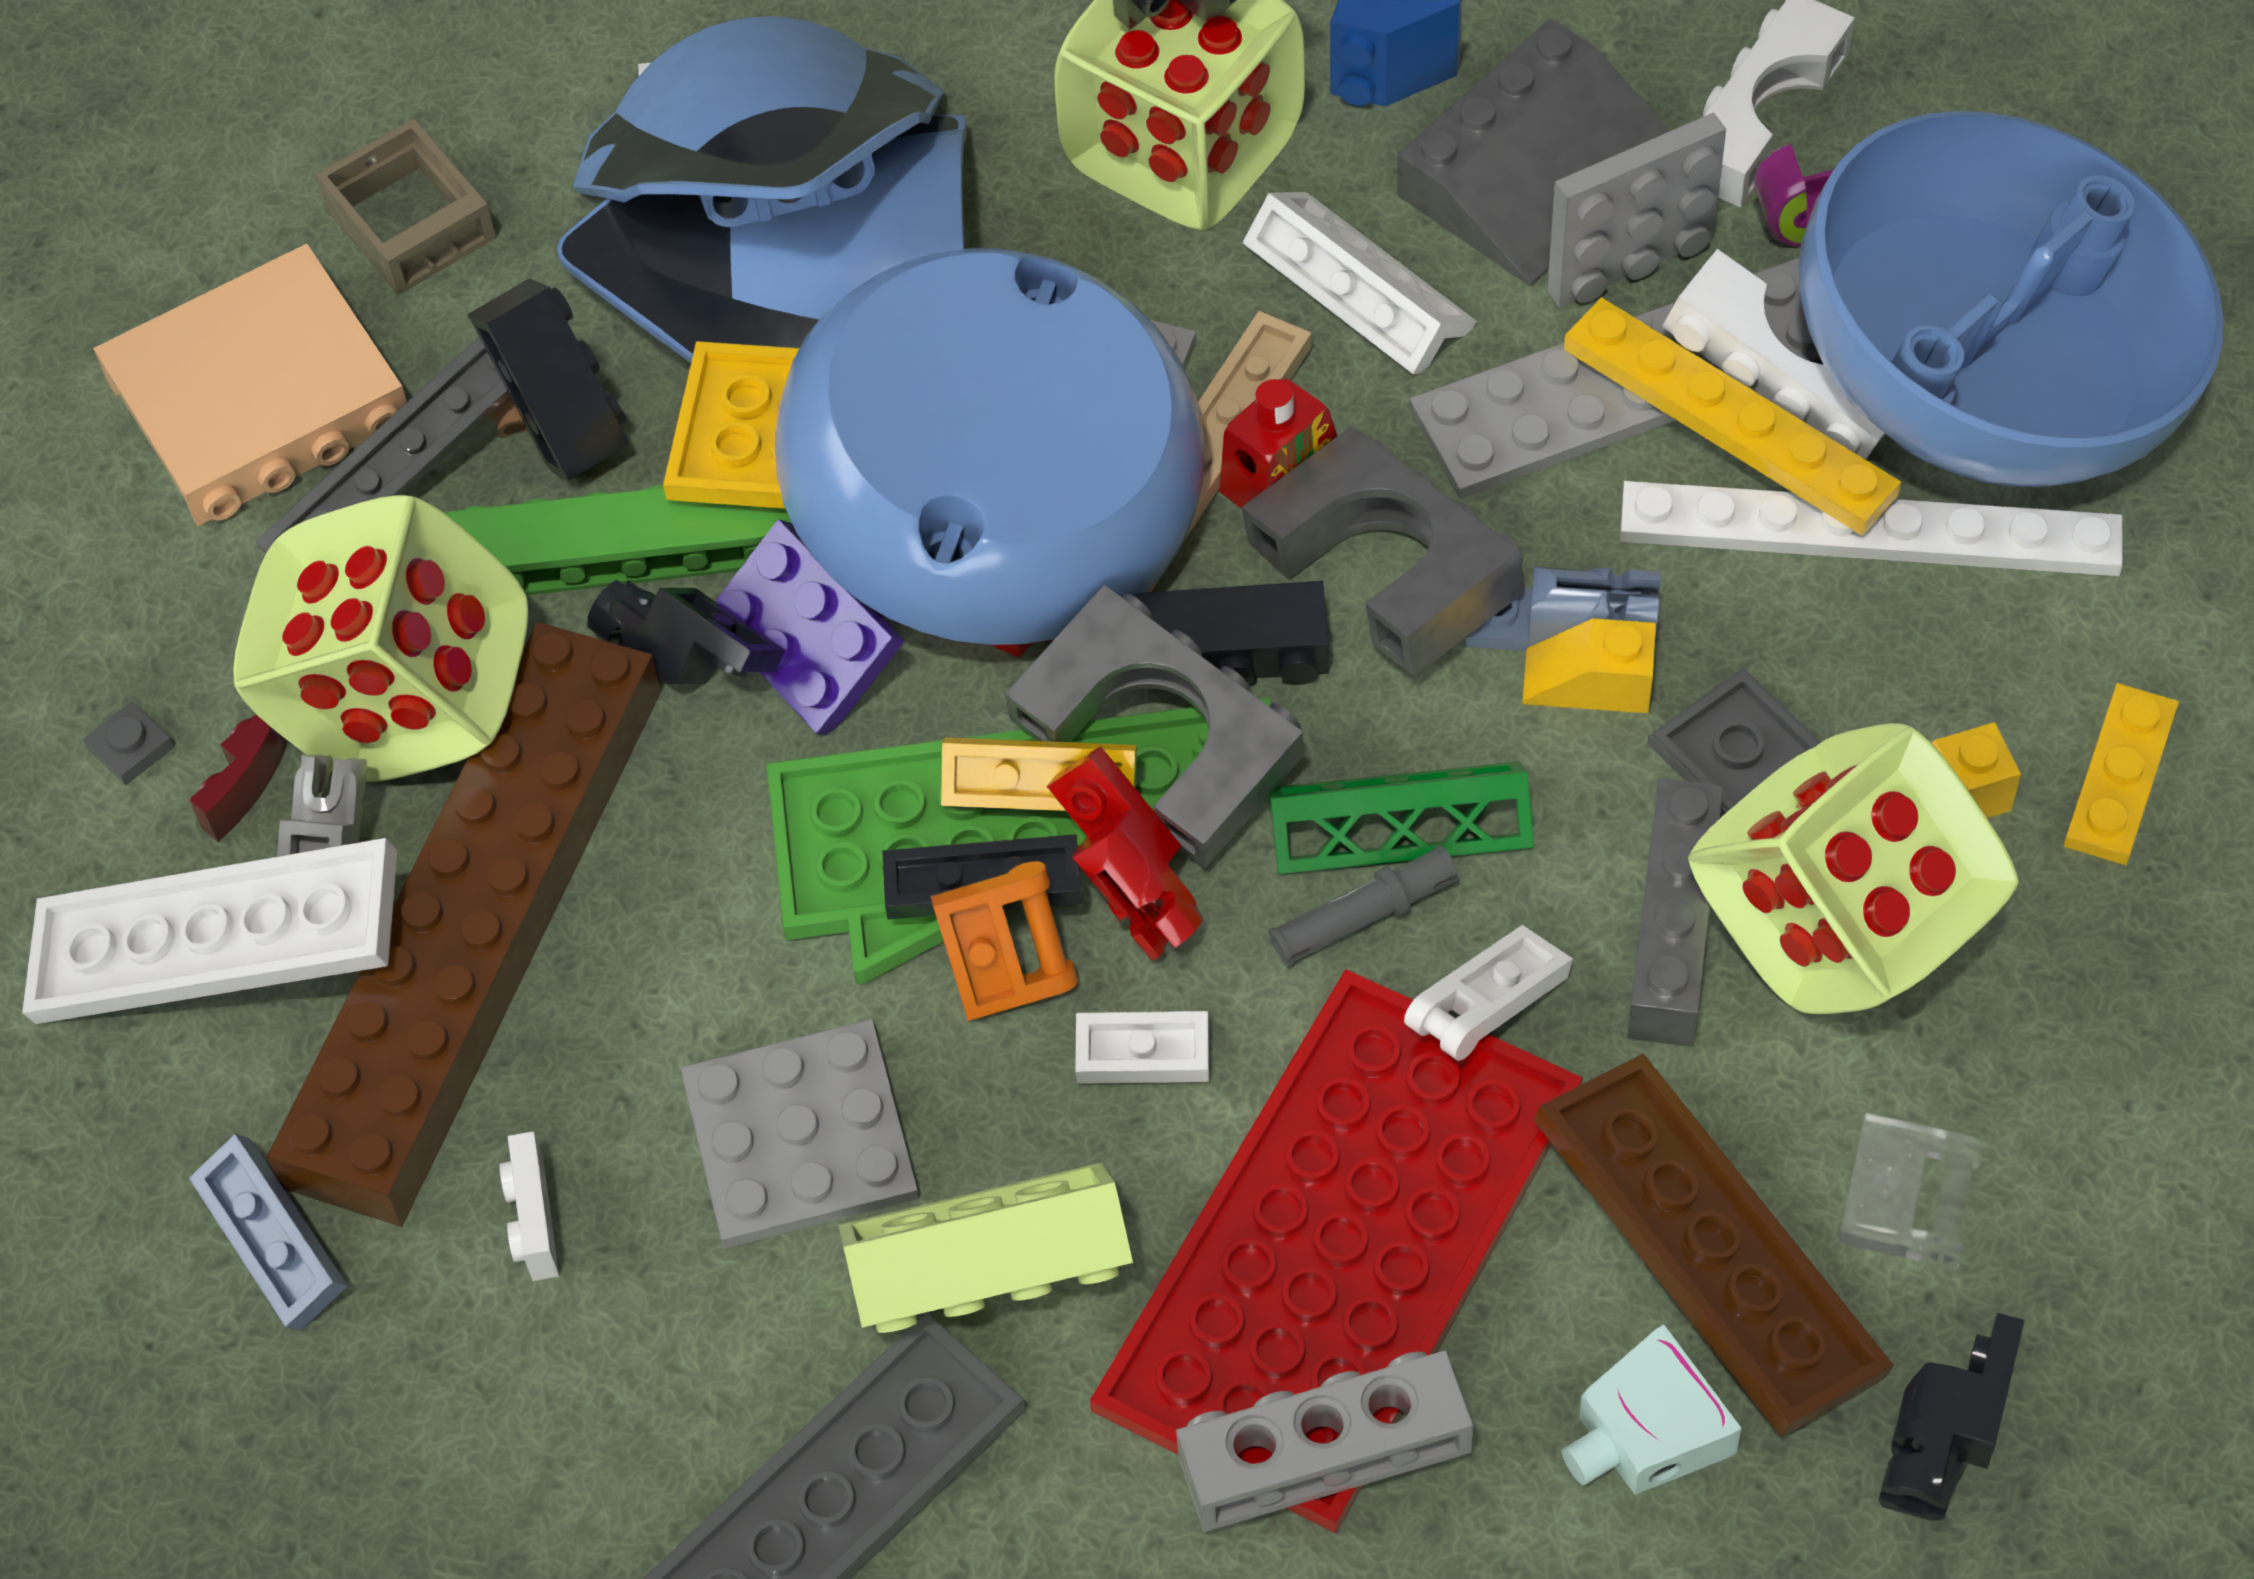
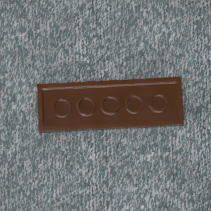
(1713, 1244)

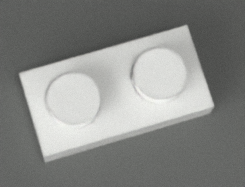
(1142, 1047)
(525, 1182)

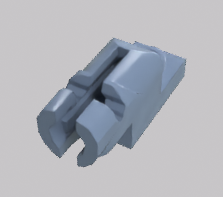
(1566, 599)

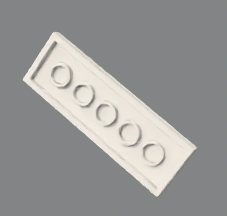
(211, 931)

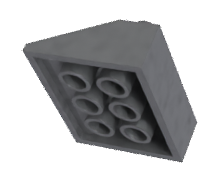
(1499, 149)

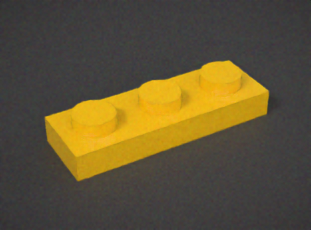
(1015, 771)
(2121, 774)

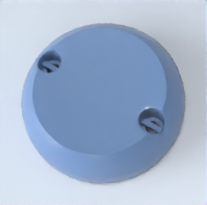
(2007, 299)
(988, 445)

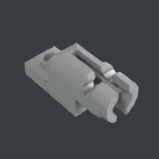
(328, 820)

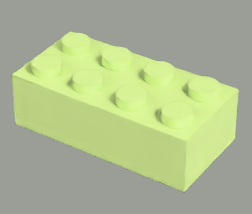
(985, 1246)

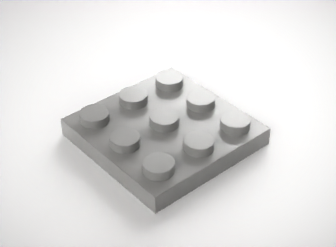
(1635, 211)
(798, 1133)

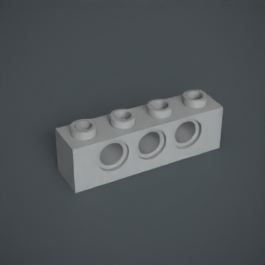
(1302, 1470)

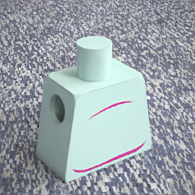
(1651, 1419)

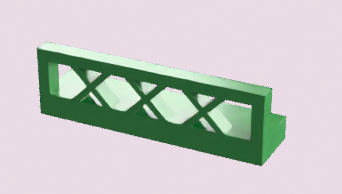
(1398, 793)

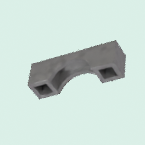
(1673, 917)

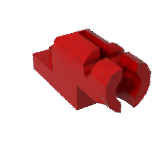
(1127, 852)

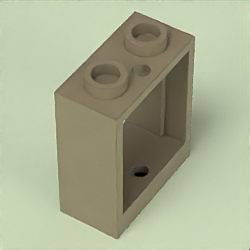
(427, 244)

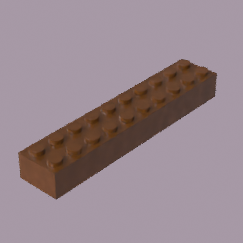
(466, 928)

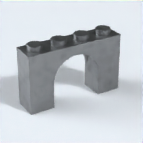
(1362, 488)
(1120, 649)

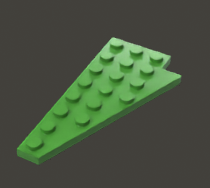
(847, 807)

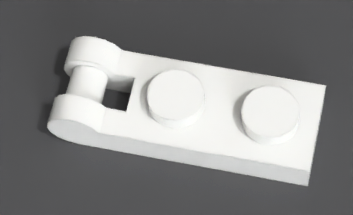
(1488, 991)

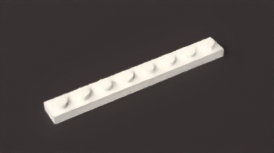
(1902, 533)

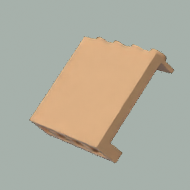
(253, 383)

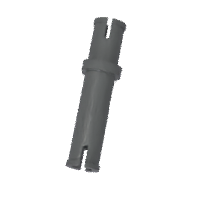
(1387, 894)

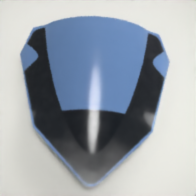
(756, 116)
(774, 277)

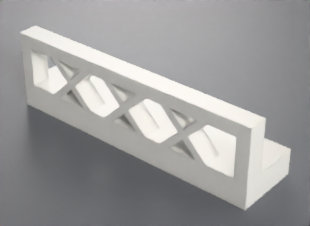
(1354, 282)

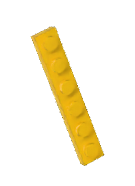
(1732, 416)

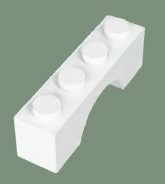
(1794, 50)
(1727, 324)

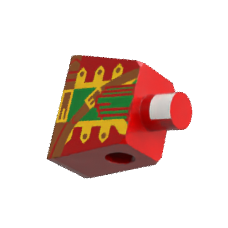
(1271, 439)

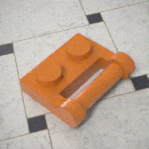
(983, 948)

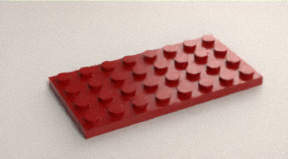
(1338, 1224)

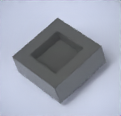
(128, 743)

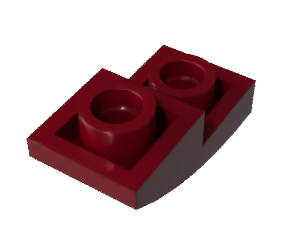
(227, 796)

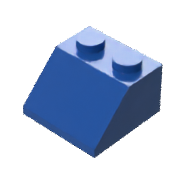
(1392, 48)

